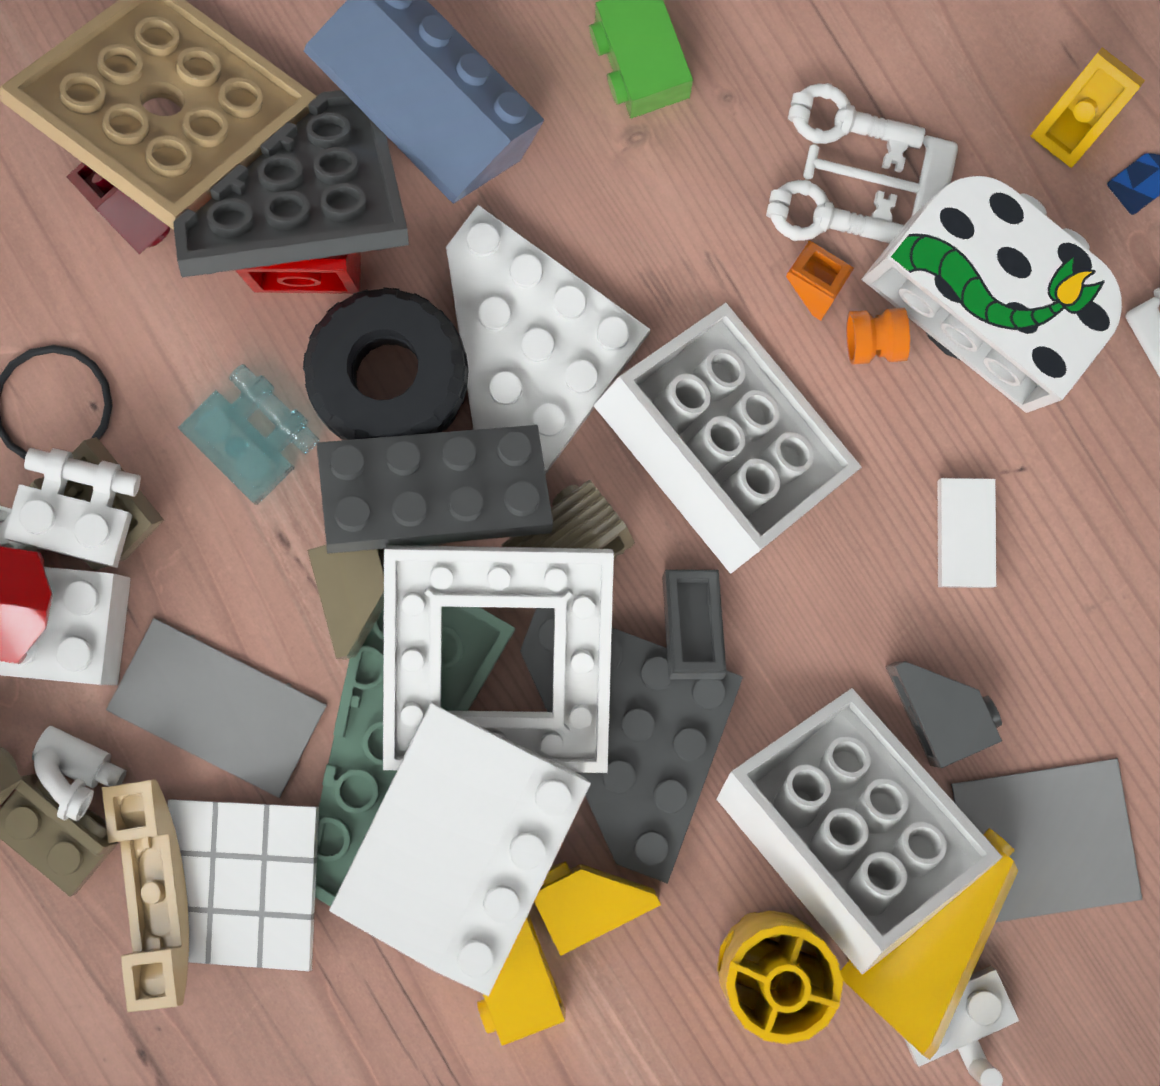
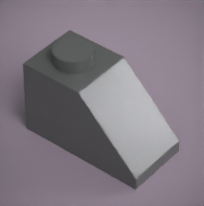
(945, 714)

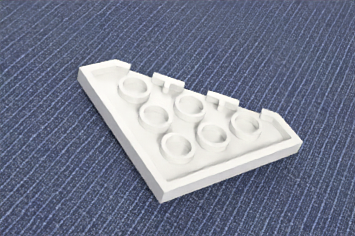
(533, 334)

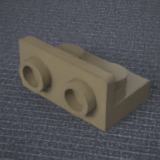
(56, 847)

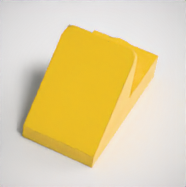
(1087, 107)

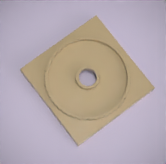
(94, 91)

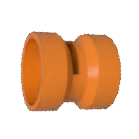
(881, 336)

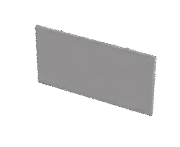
(216, 707)

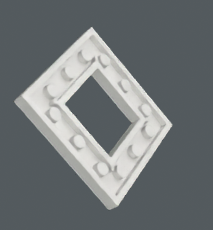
(567, 579)

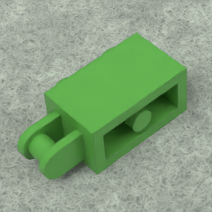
(642, 54)

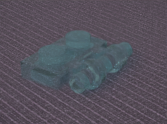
(237, 446)

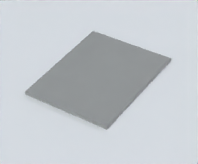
(1065, 834)

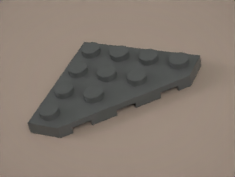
(308, 196)
(657, 745)

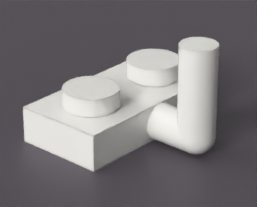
(979, 1013)

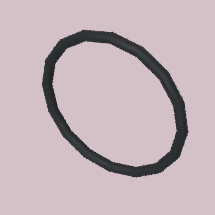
(64, 351)

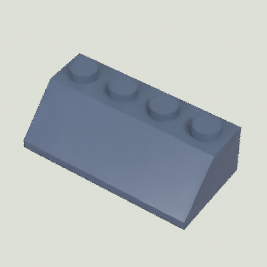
(426, 91)

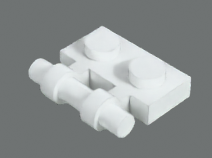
(69, 524)

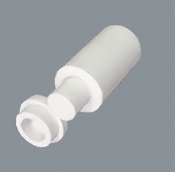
(67, 755)

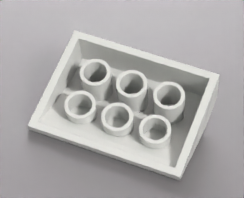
(726, 436)
(856, 828)
(459, 848)

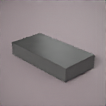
(694, 624)

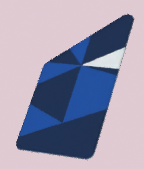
(1137, 183)

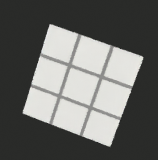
(249, 882)

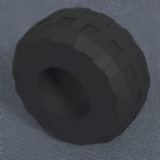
(375, 320)

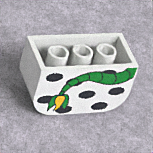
(1002, 288)

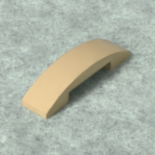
(154, 895)

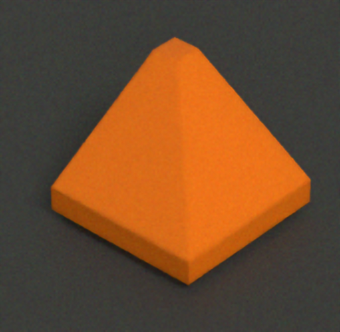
(818, 278)

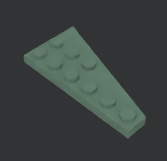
(355, 774)

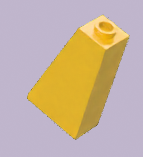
(927, 974)

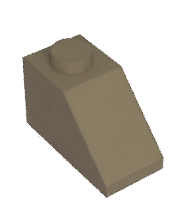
(350, 595)

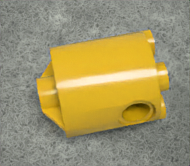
(802, 973)

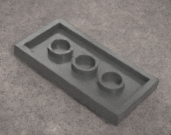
(433, 488)

